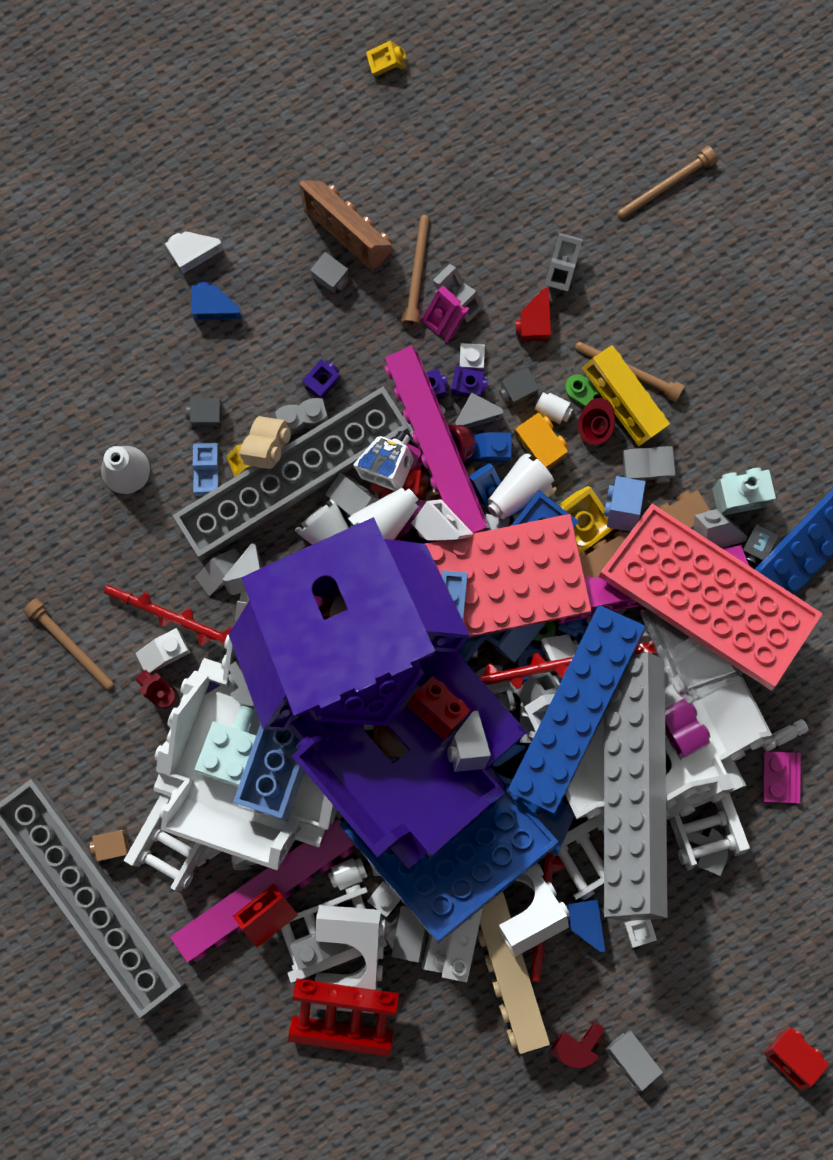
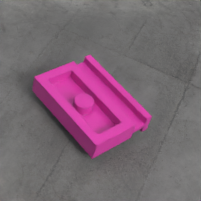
(444, 314)
(781, 777)

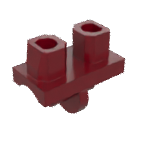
(156, 689)

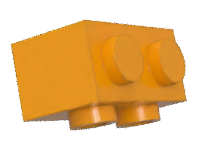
(541, 441)

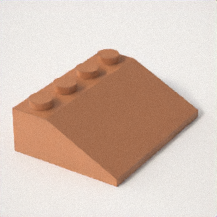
(345, 223)

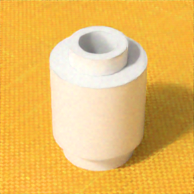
(554, 408)
(347, 873)

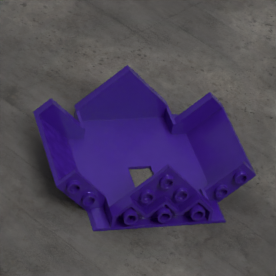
(355, 662)
(420, 797)

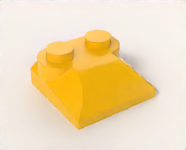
(589, 511)

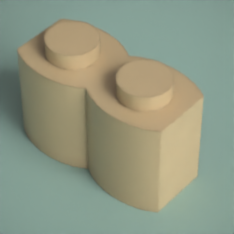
(265, 442)

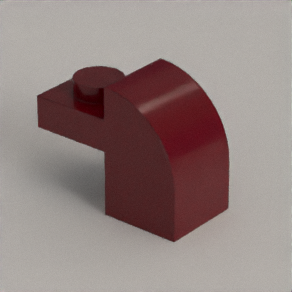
(576, 1052)

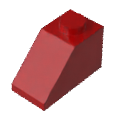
(535, 319)

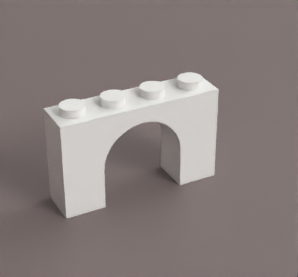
(538, 922)
(359, 929)

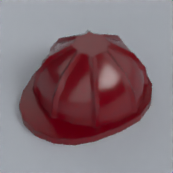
(597, 421)
(464, 440)

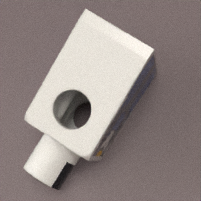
(386, 461)

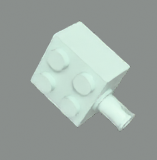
(743, 492)
(227, 749)

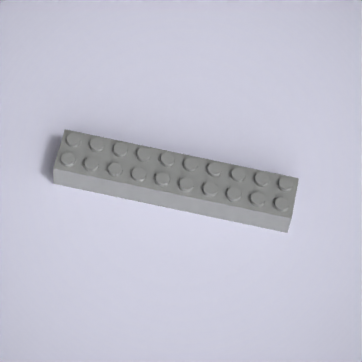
(302, 470)
(636, 794)
(88, 897)

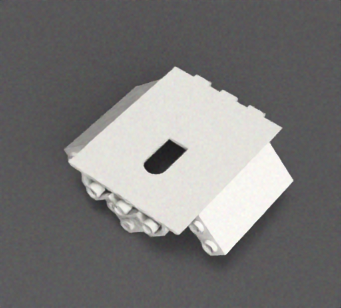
(693, 781)
(204, 807)

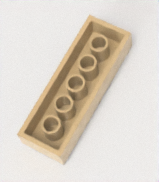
(511, 981)

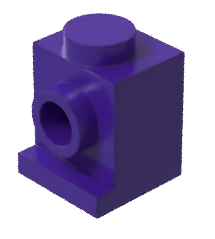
(321, 369)
(461, 388)

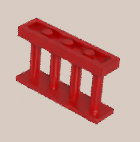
(341, 1035)

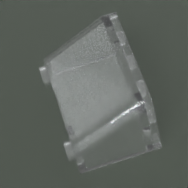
(690, 666)

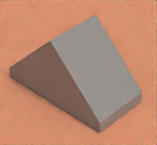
(478, 412)
(246, 564)
(214, 571)

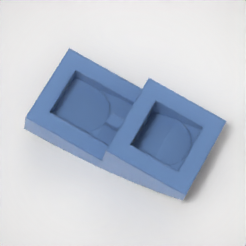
(205, 468)

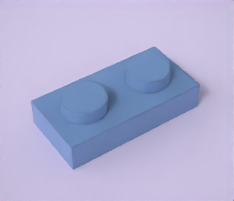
(457, 586)

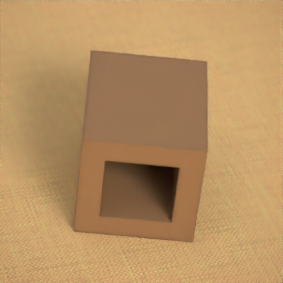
(110, 845)

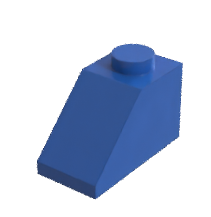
(212, 304)
(492, 448)
(586, 922)

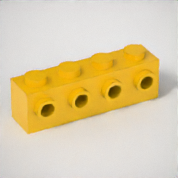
(626, 394)

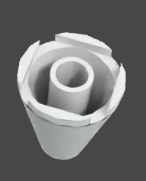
(125, 469)
(520, 487)
(389, 512)
(322, 523)

